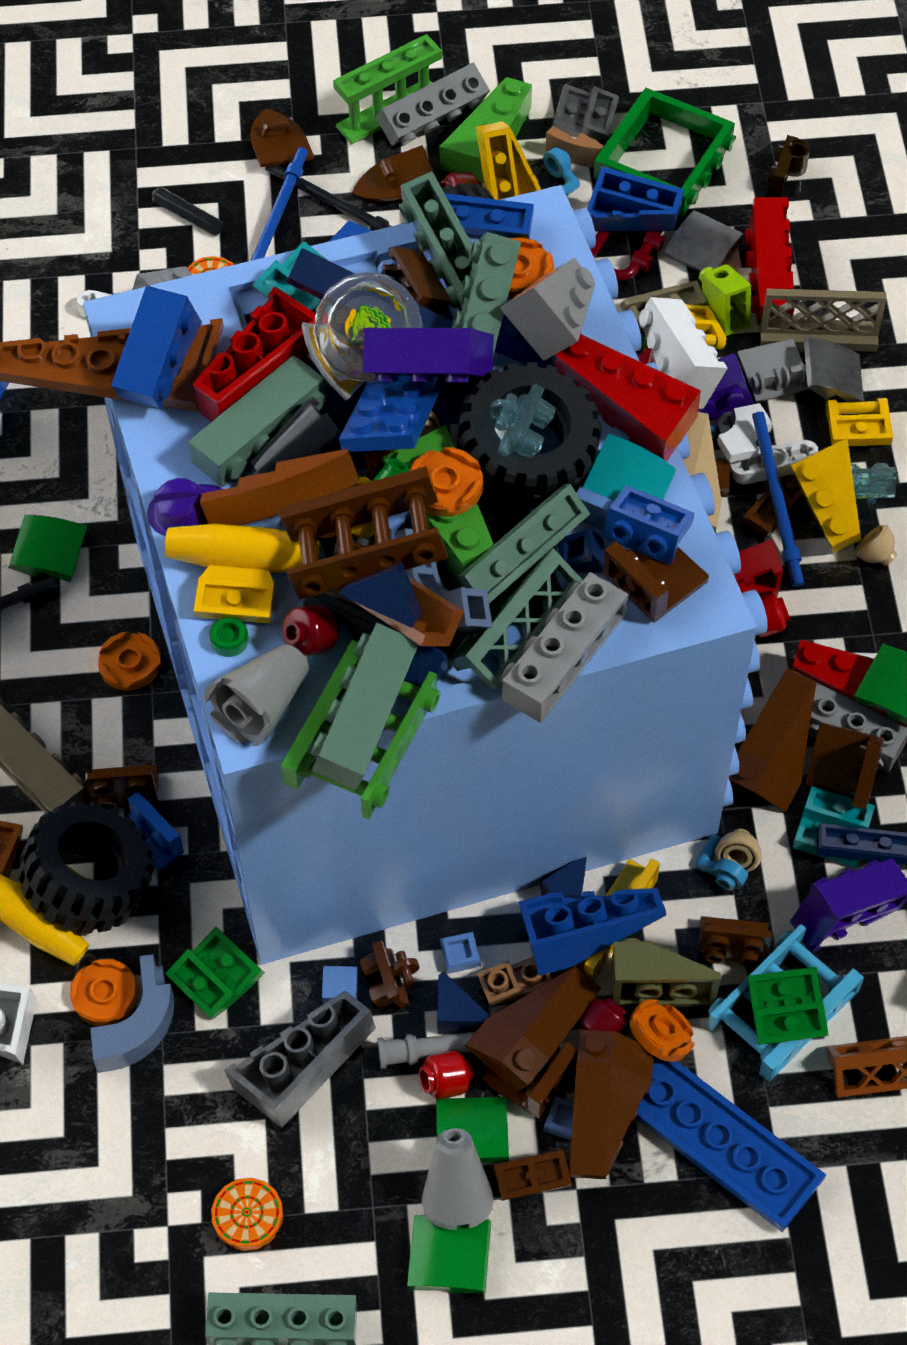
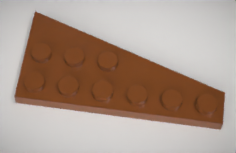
(91, 363)

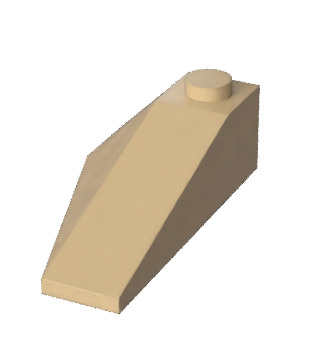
(703, 459)

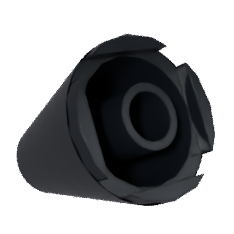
(302, 436)

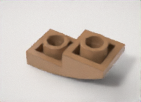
(581, 150)
(511, 982)

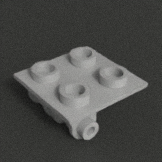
(774, 370)

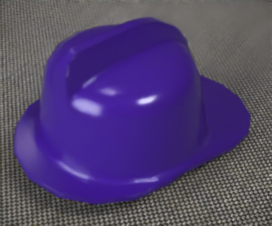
(178, 505)

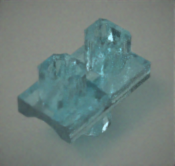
(519, 416)
(874, 482)

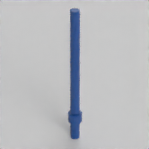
(292, 175)
(791, 554)

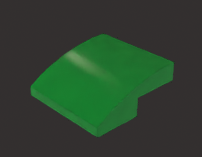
(47, 546)
(886, 684)
(215, 973)
(787, 1006)
(483, 1119)
(449, 1257)

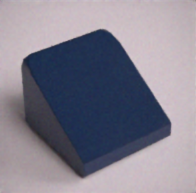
(583, 551)
(425, 660)

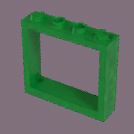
(678, 113)

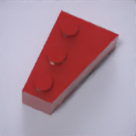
(760, 569)

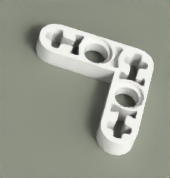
(781, 452)

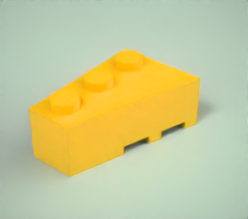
(503, 162)
(830, 493)

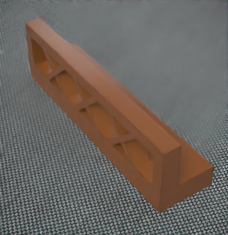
(438, 618)
(873, 1055)

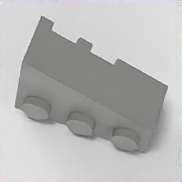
(553, 308)

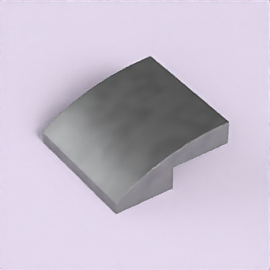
(585, 112)
(702, 242)
(833, 370)

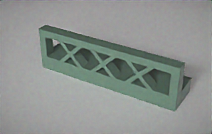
(526, 542)
(504, 612)

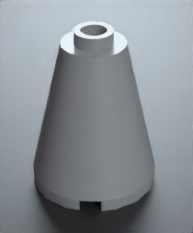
(257, 694)
(456, 1183)

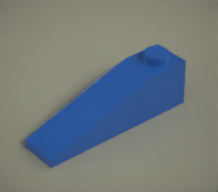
(575, 928)

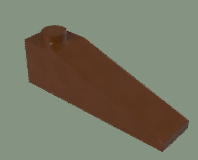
(529, 1031)
(608, 1090)

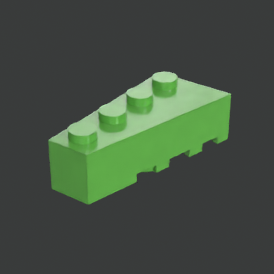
(506, 103)
(463, 534)

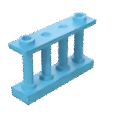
(775, 1056)

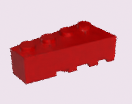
(769, 251)
(254, 353)
(632, 395)
(833, 668)

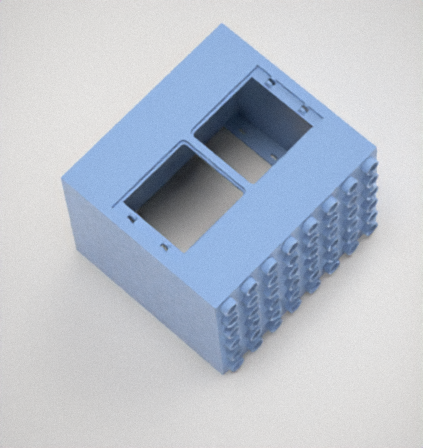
(483, 791)

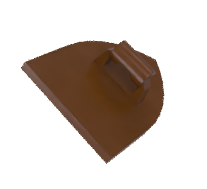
(277, 139)
(384, 179)

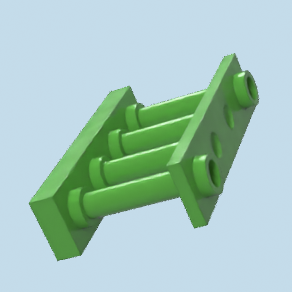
(379, 74)
(373, 794)

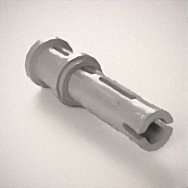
(412, 1049)

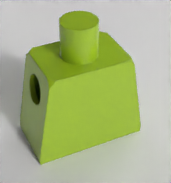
(728, 297)

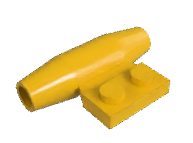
(236, 566)
(25, 921)

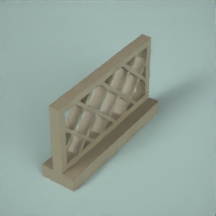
(847, 331)

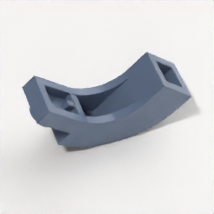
(470, 600)
(138, 1035)

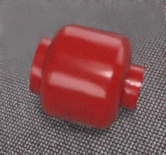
(776, 614)
(445, 1075)

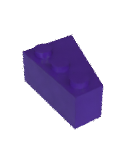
(427, 354)
(730, 392)
(850, 899)

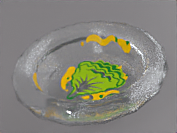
(357, 304)

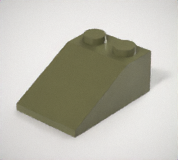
(652, 972)

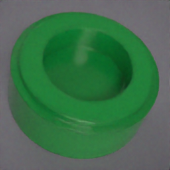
(229, 637)

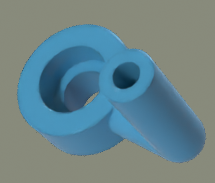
(559, 165)
(727, 872)

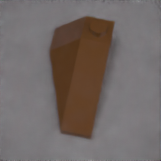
(777, 743)

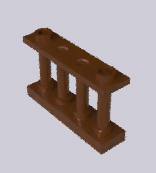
(353, 507)

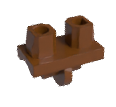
(392, 988)

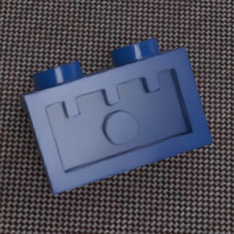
(647, 524)
(160, 834)

